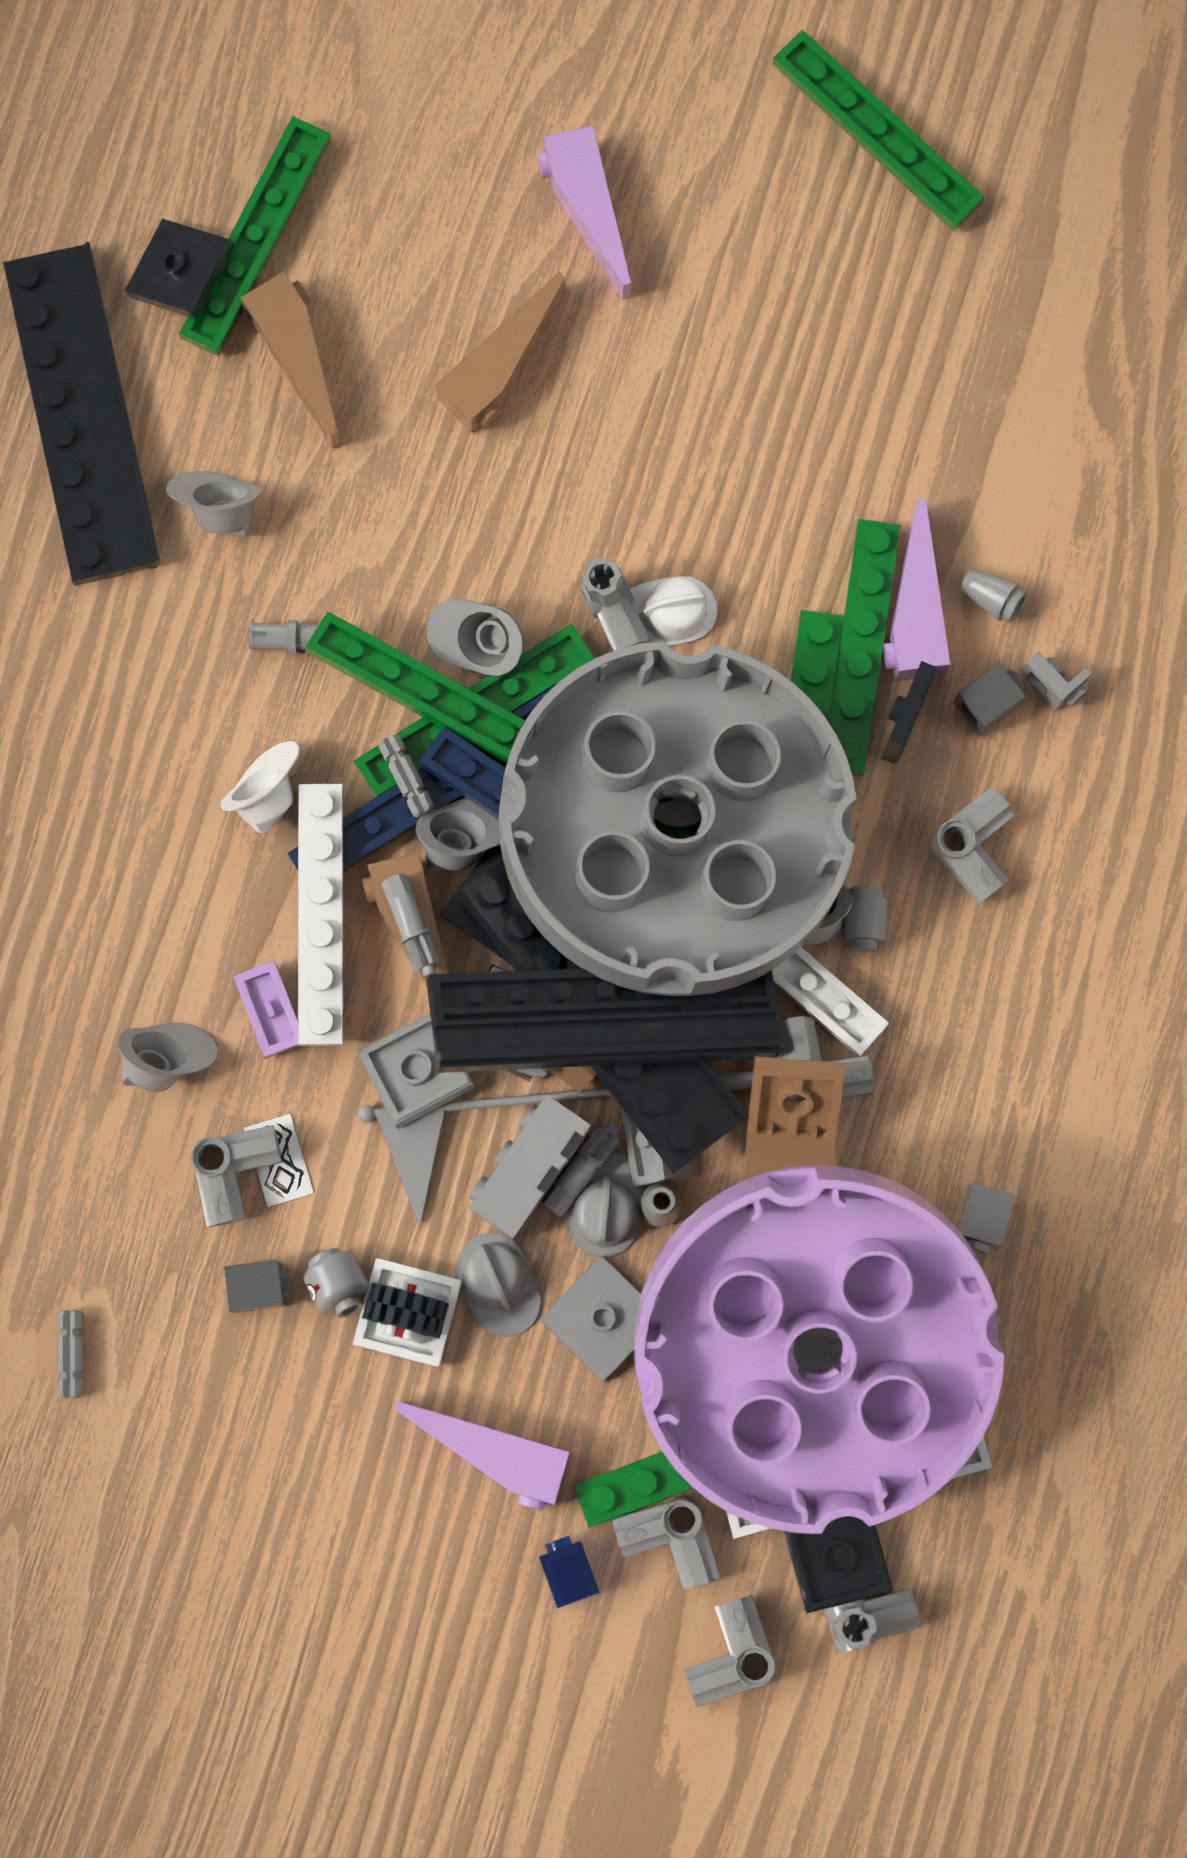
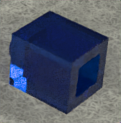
(568, 1571)

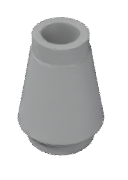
(994, 594)
(659, 1217)

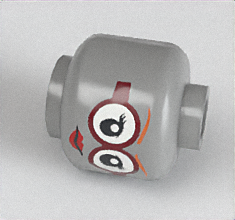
(336, 1282)

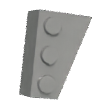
(529, 1167)

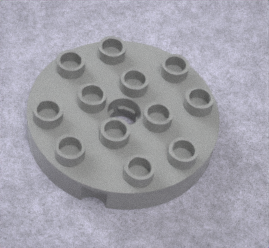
(661, 907)

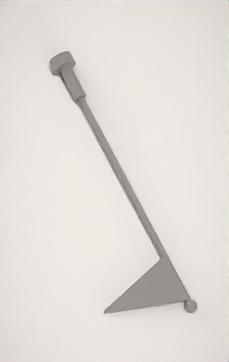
(417, 1142)

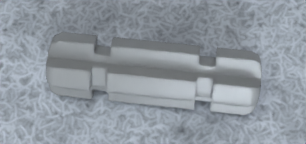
(406, 775)
(70, 1354)

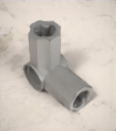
(612, 604)
(973, 825)
(802, 1044)
(220, 1186)
(689, 1547)
(861, 1621)
(725, 1674)

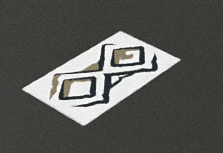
(287, 1179)

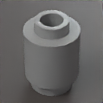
(866, 920)

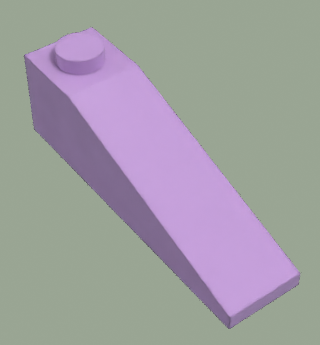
(582, 189)
(918, 616)
(511, 1461)

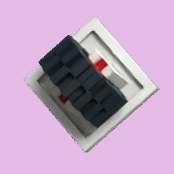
(407, 1312)

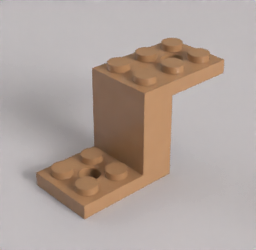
(790, 1132)

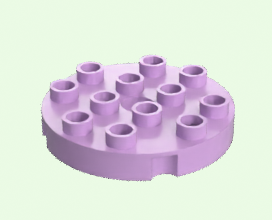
(801, 1256)

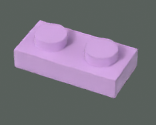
(268, 1009)

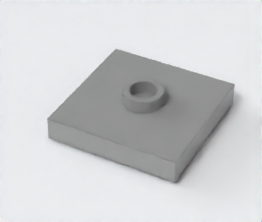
(406, 1074)
(596, 1318)

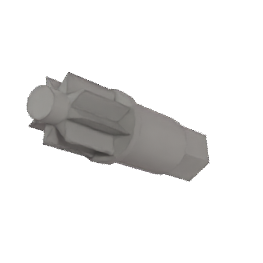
(411, 924)
(582, 1169)

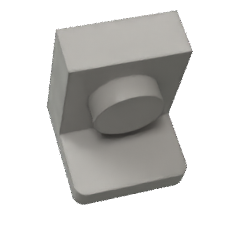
(1048, 680)

